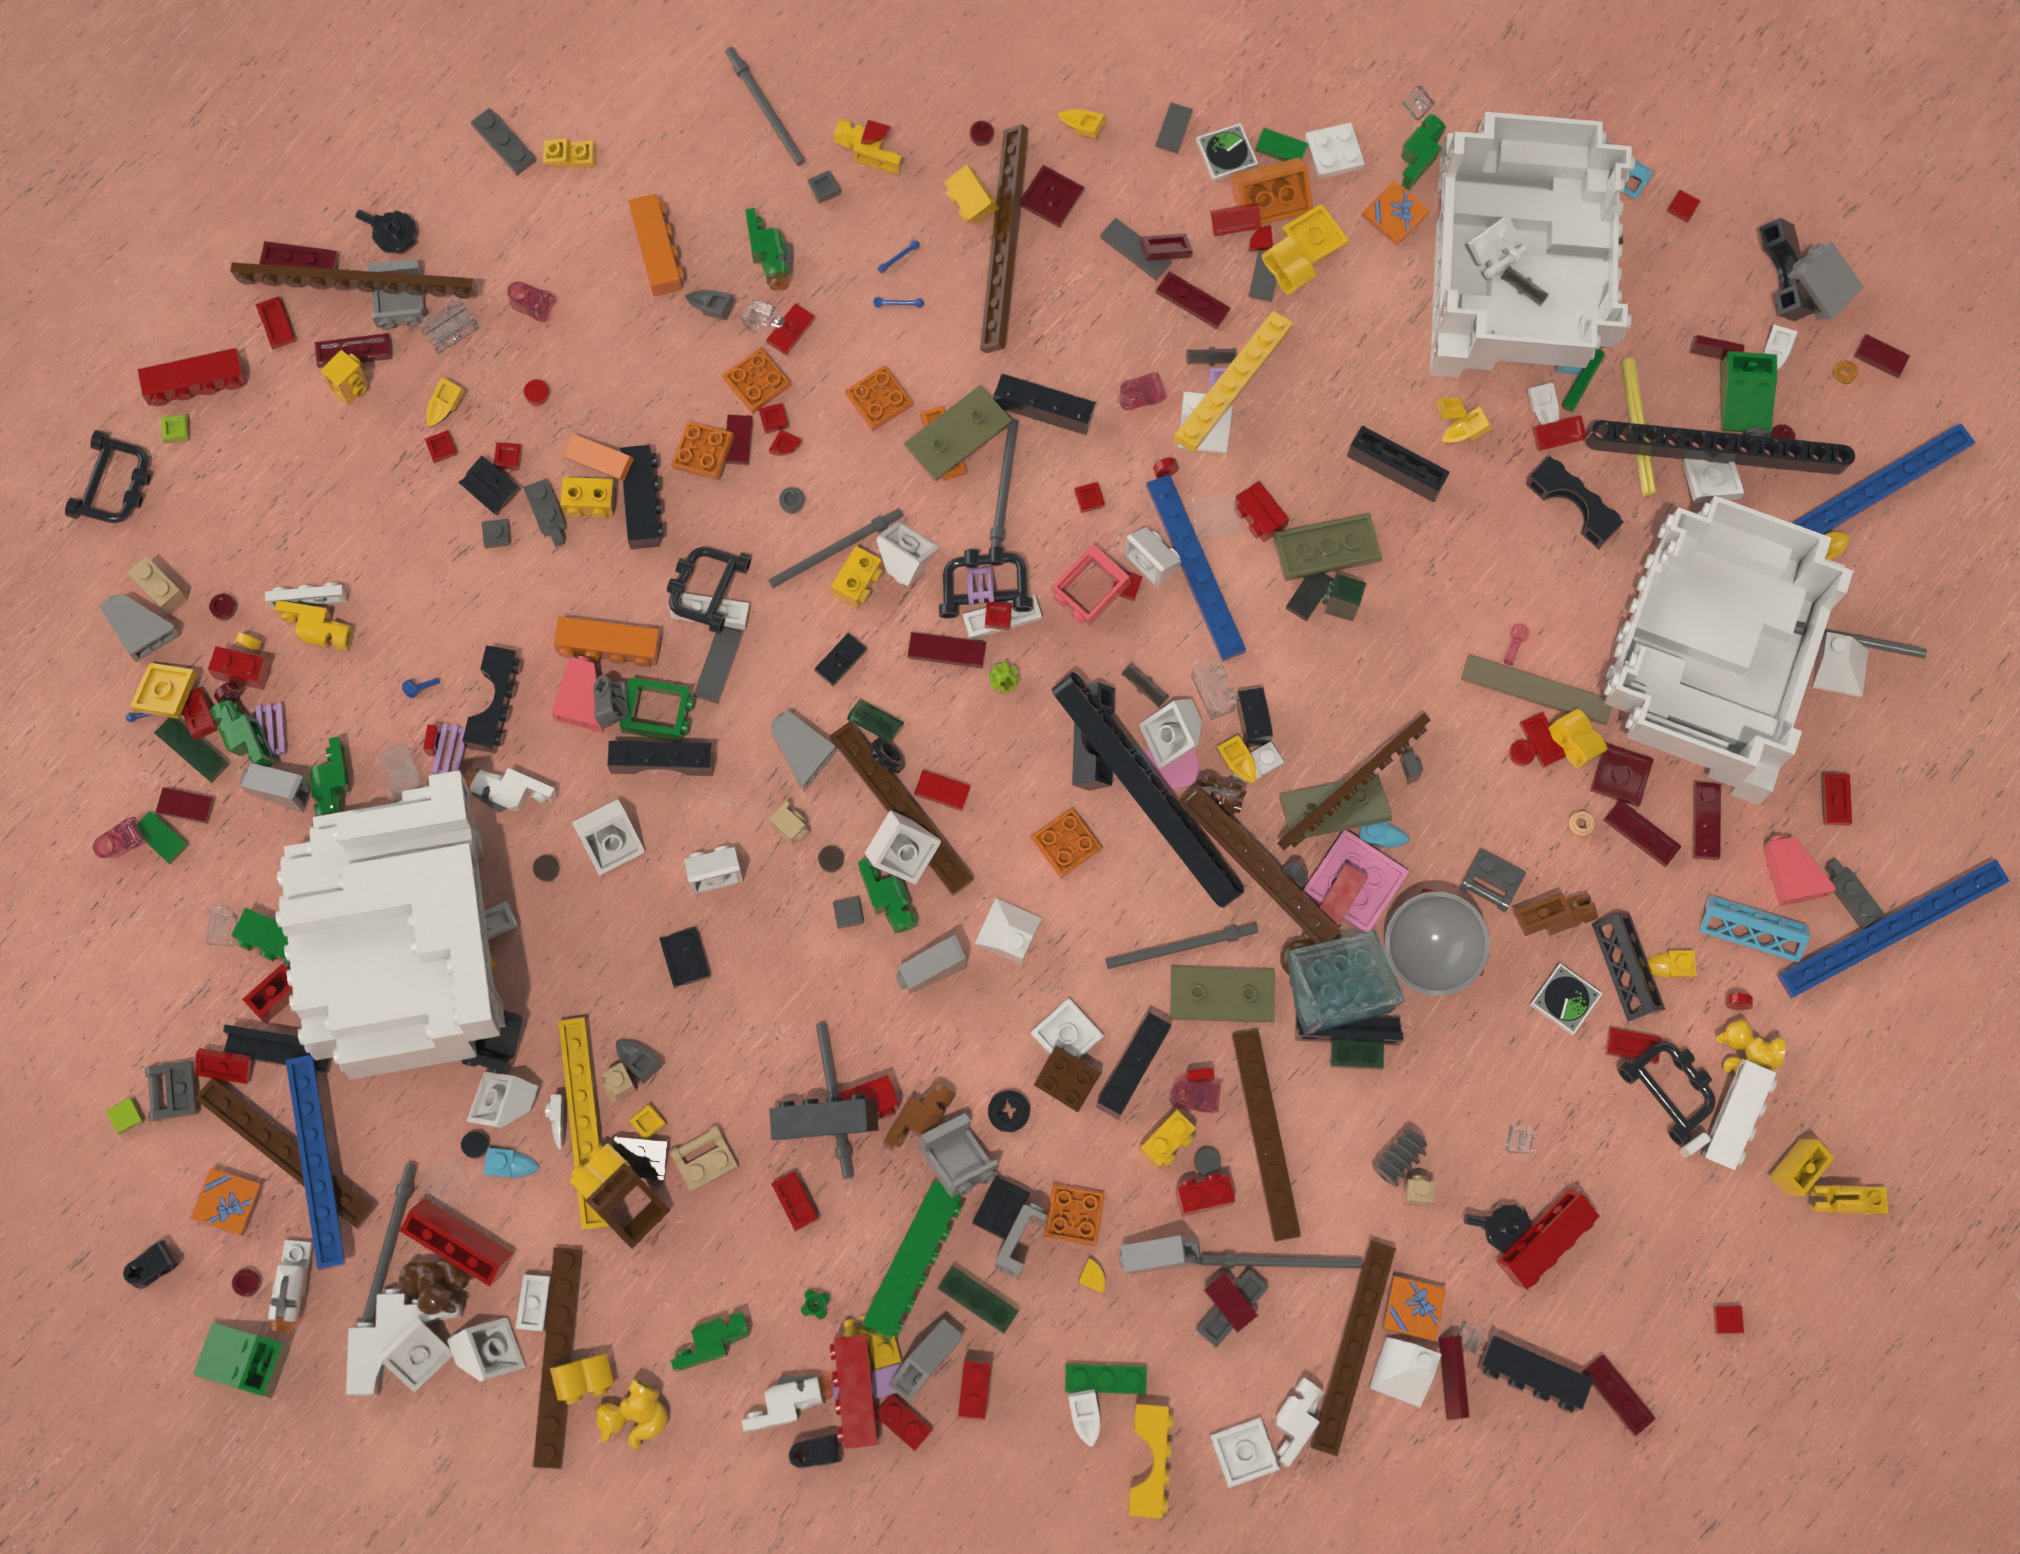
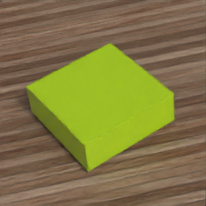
(175, 428)
(124, 1116)

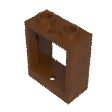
(605, 1200)

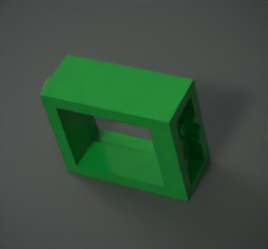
(682, 725)

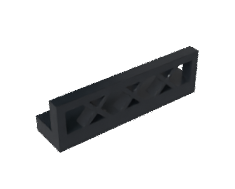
(1635, 960)
(1371, 1030)
(268, 1046)

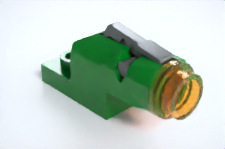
(769, 250)

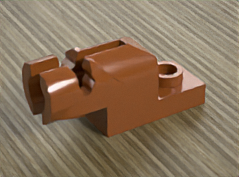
(1556, 914)
(919, 1116)

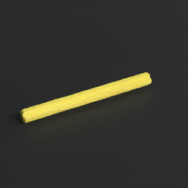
(1637, 416)

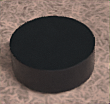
(474, 1145)

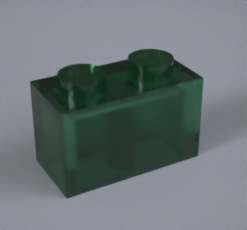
(1343, 597)

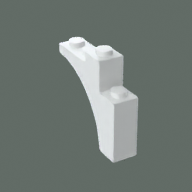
(368, 1342)

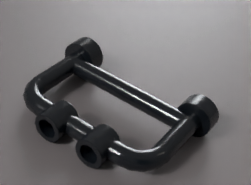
(131, 498)
(972, 559)
(685, 569)
(1699, 1081)

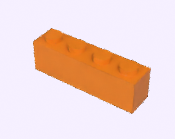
(655, 244)
(607, 641)

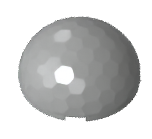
(1437, 943)

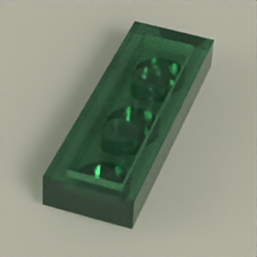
(193, 751)
(978, 1300)

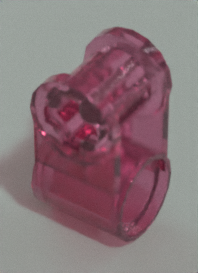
(534, 303)
(1141, 391)
(123, 836)
(1201, 1096)

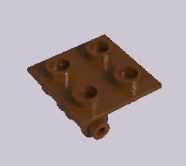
(1231, 792)
(1067, 1078)

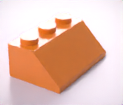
(1278, 189)

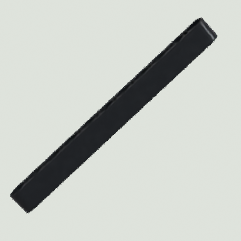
(1730, 442)
(1147, 790)

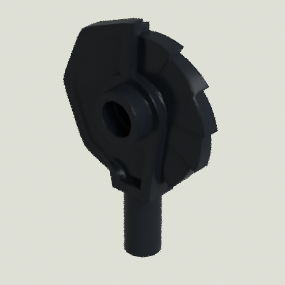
(392, 231)
(1502, 1226)

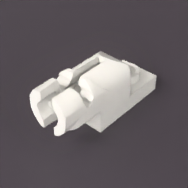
(1296, 1421)

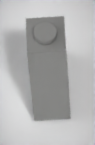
(137, 626)
(801, 747)
(276, 786)
(932, 965)
(1160, 1254)
(926, 1360)

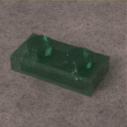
(875, 720)
(1357, 1054)

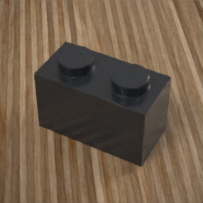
(1254, 717)

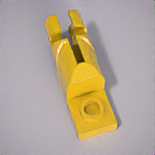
(867, 155)
(314, 625)
(1850, 1200)

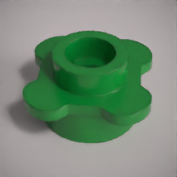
(809, 1309)

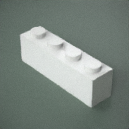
(1739, 1113)

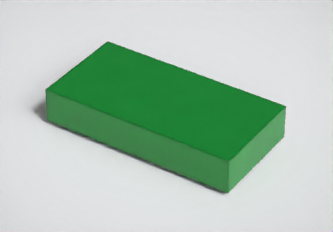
(1280, 146)
(161, 837)

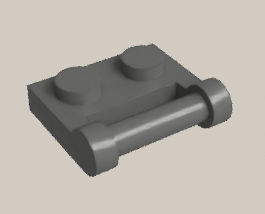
(1496, 873)
(179, 1090)

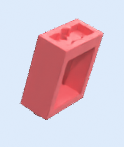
(1096, 556)

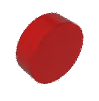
(536, 392)
(1165, 467)
(1522, 753)
(1739, 1001)

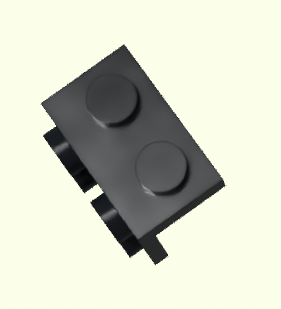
(500, 1051)

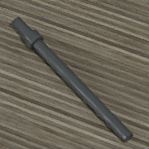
(742, 70)
(878, 524)
(997, 533)
(1800, 628)
(1230, 935)
(842, 1151)
(403, 1192)
(1230, 1260)

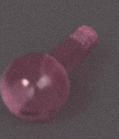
(1519, 633)

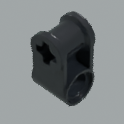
(153, 1263)
(821, 1451)

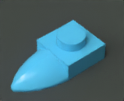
(1383, 835)
(508, 1164)

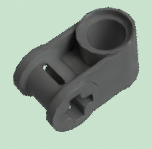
(611, 702)

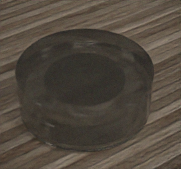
(831, 859)
(546, 868)

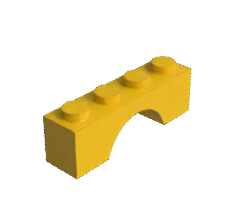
(1152, 1426)

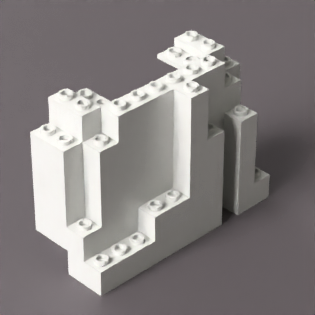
(1566, 206)
(1713, 642)
(390, 933)

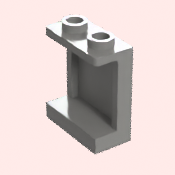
(1827, 279)
(400, 307)
(956, 1156)
(1004, 1261)

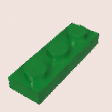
(1105, 1379)

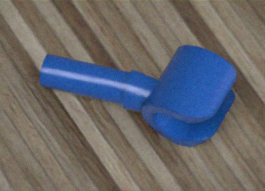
(413, 690)

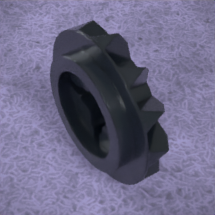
(887, 756)
(1016, 1102)

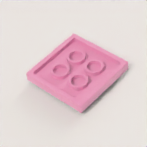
(1382, 882)

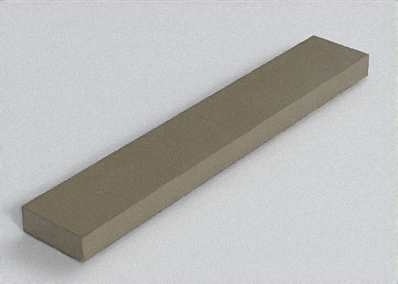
(1535, 689)

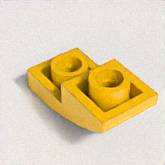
(566, 154)

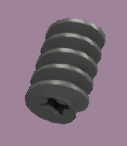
(1400, 1157)

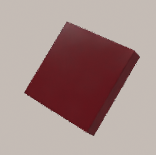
(1051, 196)
(1622, 775)

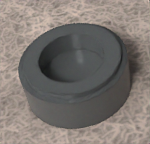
(791, 500)
(1207, 1162)

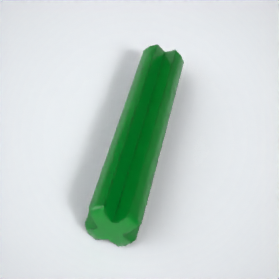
(1582, 381)

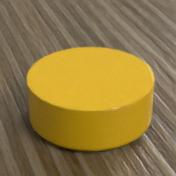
(248, 641)

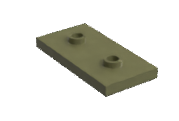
(958, 433)
(1327, 547)
(1363, 809)
(1222, 994)

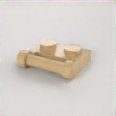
(706, 1167)

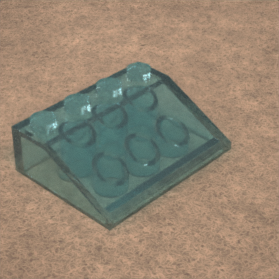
(1342, 982)

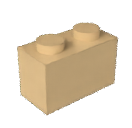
(156, 586)

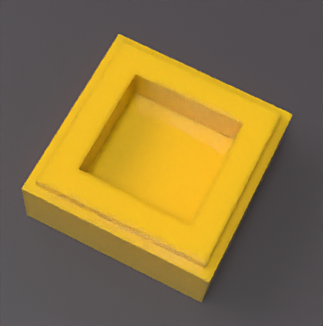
(1451, 408)
(647, 1122)

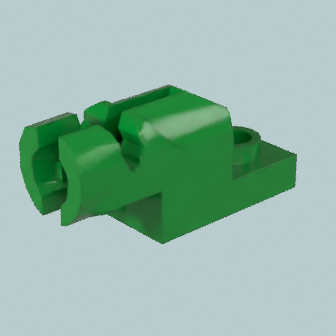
(1421, 149)
(242, 733)
(330, 779)
(888, 897)
(710, 1340)

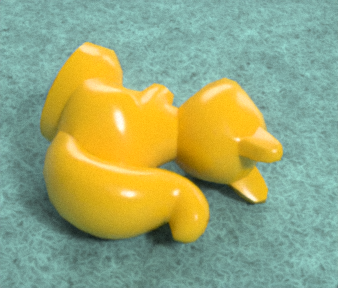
(1740, 1037)
(638, 1407)

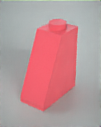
(576, 697)
(1794, 872)

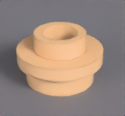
(1586, 818)

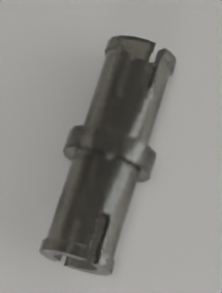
(1524, 286)
(1210, 356)
(1145, 685)

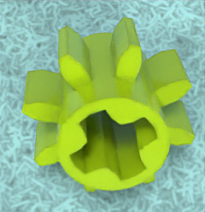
(1004, 677)

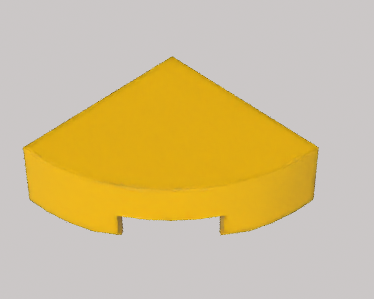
(1092, 1277)

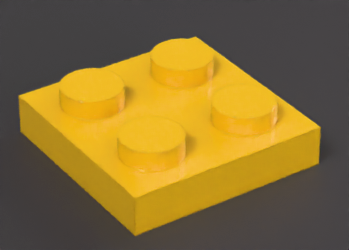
(1316, 234)
(163, 690)

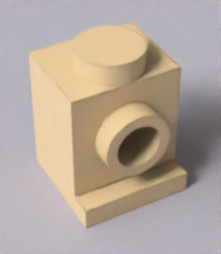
(789, 824)
(617, 1083)
(1418, 1191)

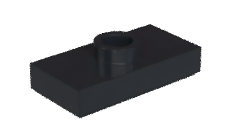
(840, 659)

